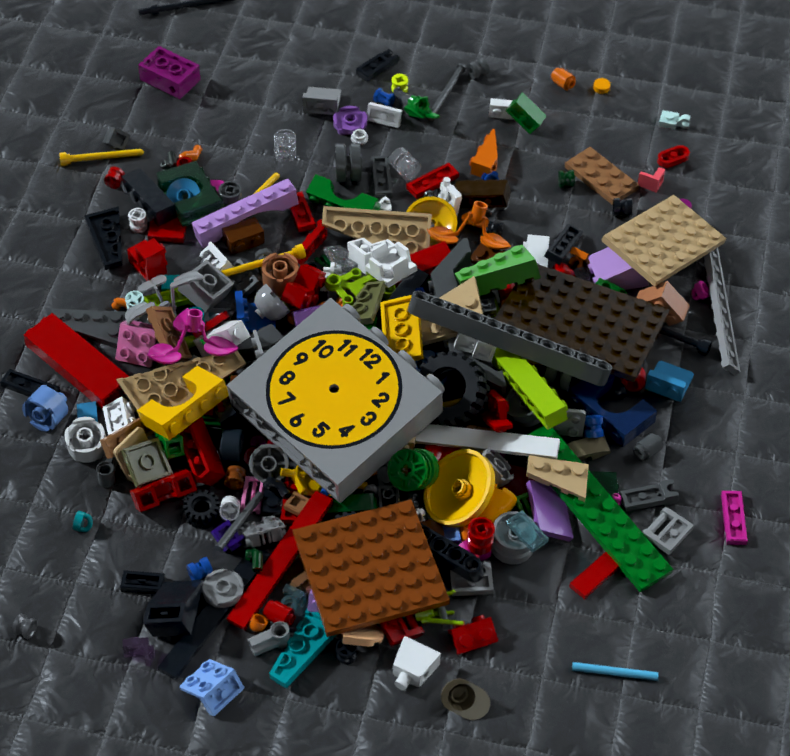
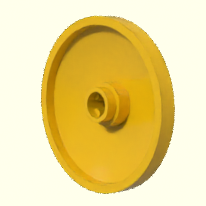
(461, 488)

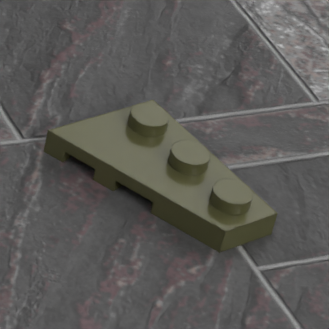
(369, 300)

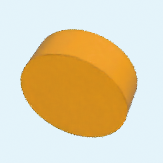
(601, 85)

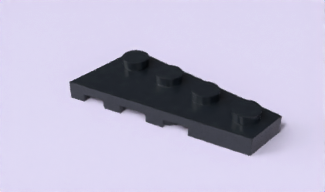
(106, 235)

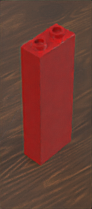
(75, 360)

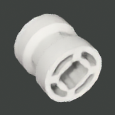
(137, 220)
(230, 512)

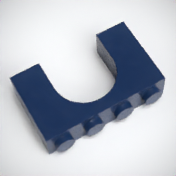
(619, 426)

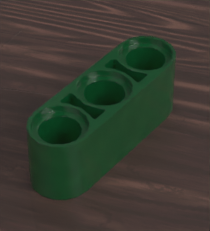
(354, 502)

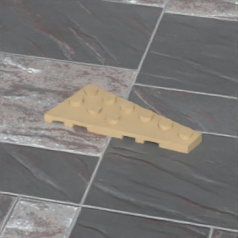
(380, 225)
(464, 295)
(167, 384)

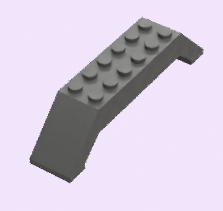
(442, 282)

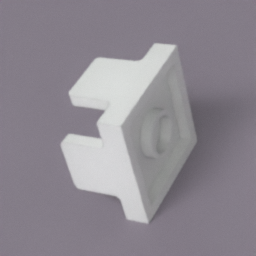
(390, 265)

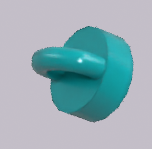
(79, 520)

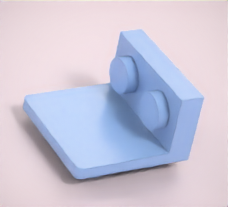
(214, 685)

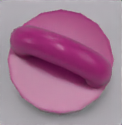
(701, 289)

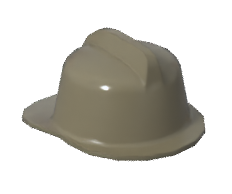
(465, 699)

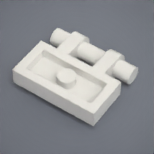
(450, 194)

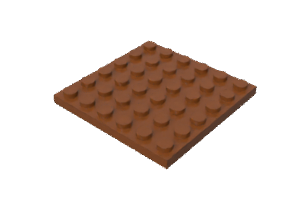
(370, 568)

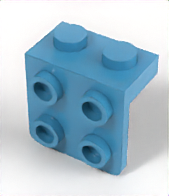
(669, 380)

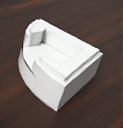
(385, 204)

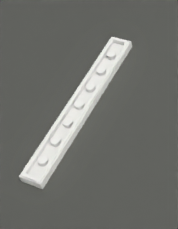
(482, 439)

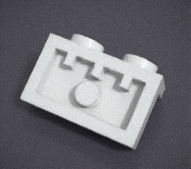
(498, 107)
(118, 414)

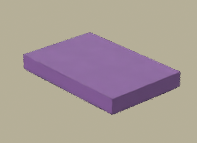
(549, 511)

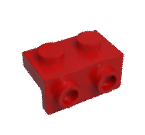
(474, 634)

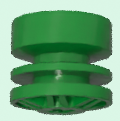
(423, 469)

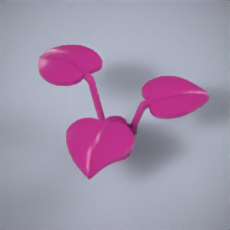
(190, 321)

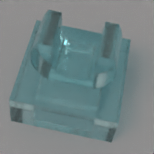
(294, 596)

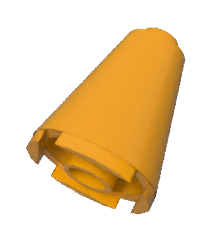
(500, 503)

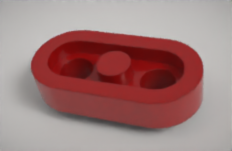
(673, 156)

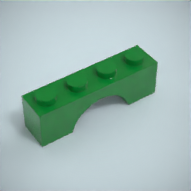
(322, 191)

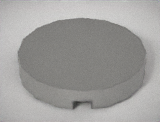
(222, 588)

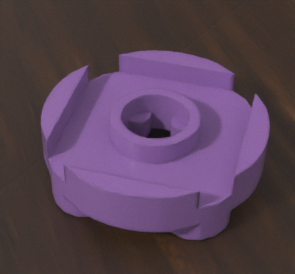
(341, 122)

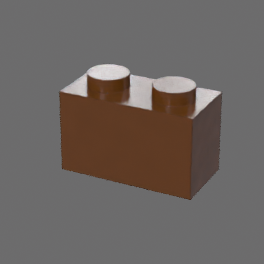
(243, 235)

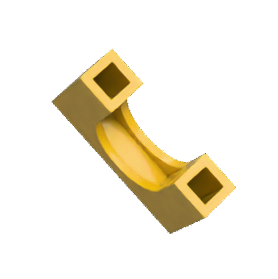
(170, 421)

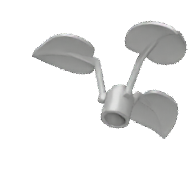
(140, 309)

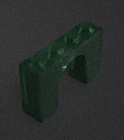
(195, 207)

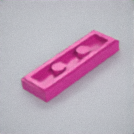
(734, 518)

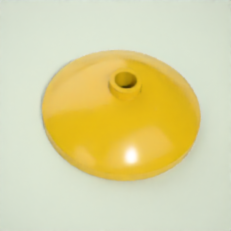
(441, 211)

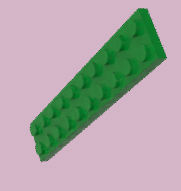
(612, 526)

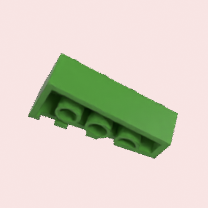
(501, 270)

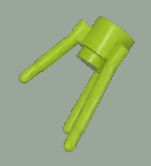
(428, 616)

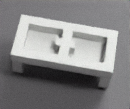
(216, 257)

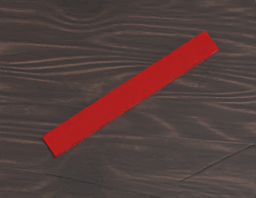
(277, 563)

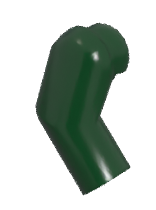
(257, 559)

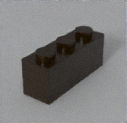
(492, 192)

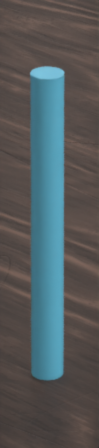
(615, 671)

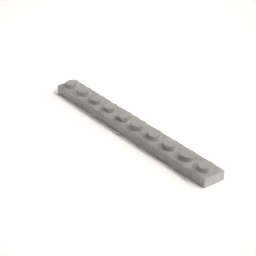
(721, 311)

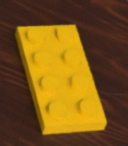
(401, 327)

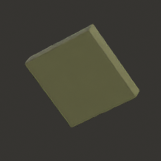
(146, 462)

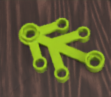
(339, 283)

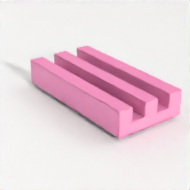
(245, 491)

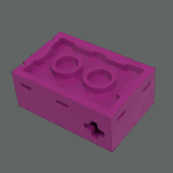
(169, 72)

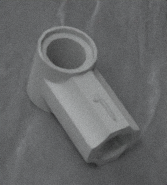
(269, 640)

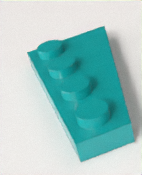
(300, 649)

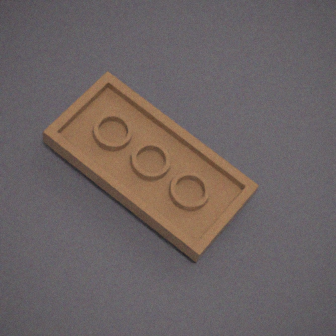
(601, 175)

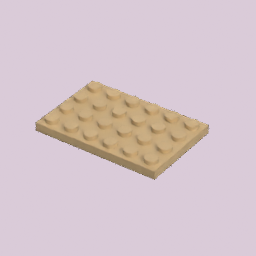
(663, 240)

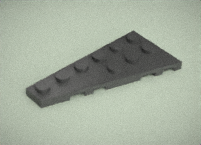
(96, 323)

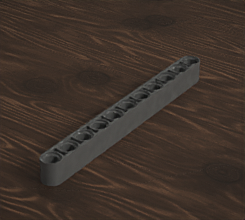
(509, 338)

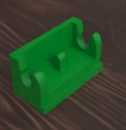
(526, 113)

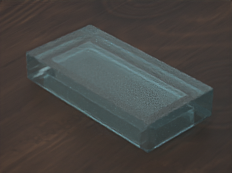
(527, 531)

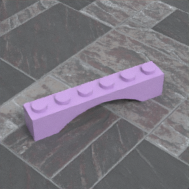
(276, 197)

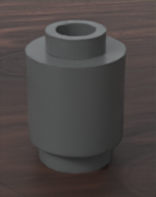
(648, 446)

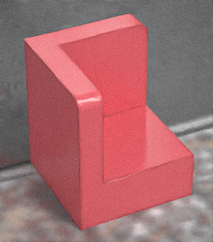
(651, 182)

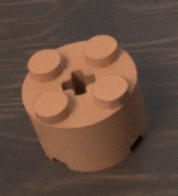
(278, 271)

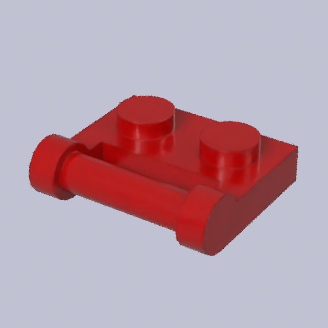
(397, 629)

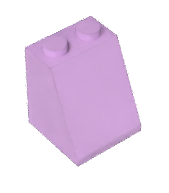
(614, 269)

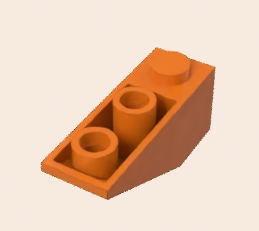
(486, 156)

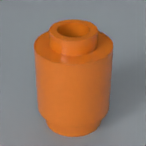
(563, 78)

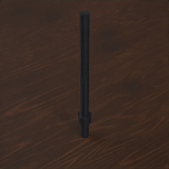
(155, 9)

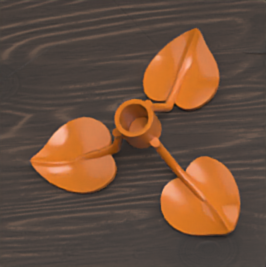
(476, 218)

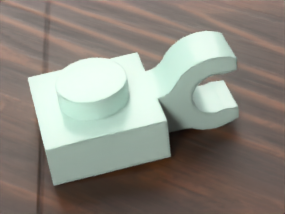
(671, 120)

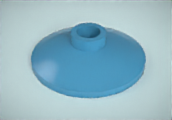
(180, 188)

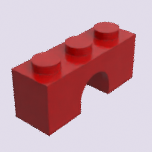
(161, 489)

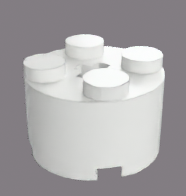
(84, 439)

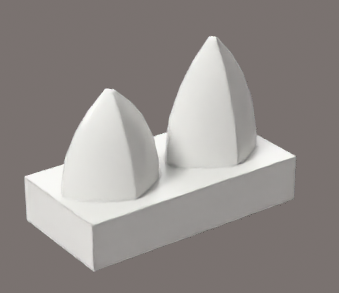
(384, 115)

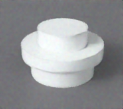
(359, 136)

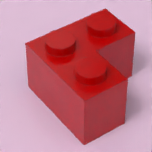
(148, 258)
(305, 288)

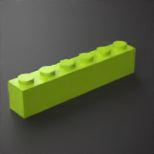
(531, 388)

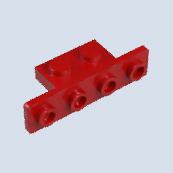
(496, 412)

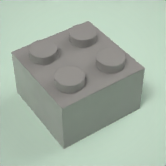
(208, 291)

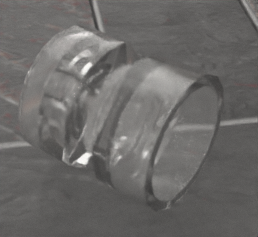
(285, 145)
(404, 163)

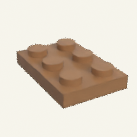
(162, 323)

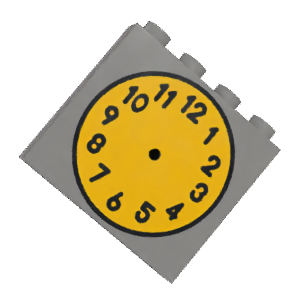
(337, 398)

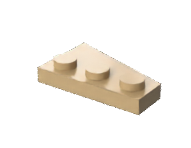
(565, 475)

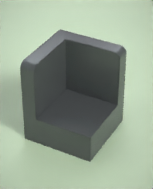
(116, 138)

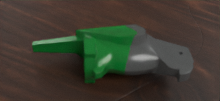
(414, 105)

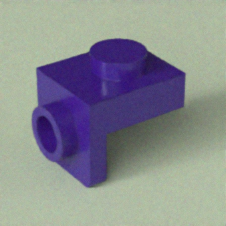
(234, 543)

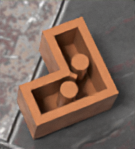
(666, 296)

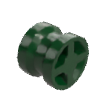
(566, 178)

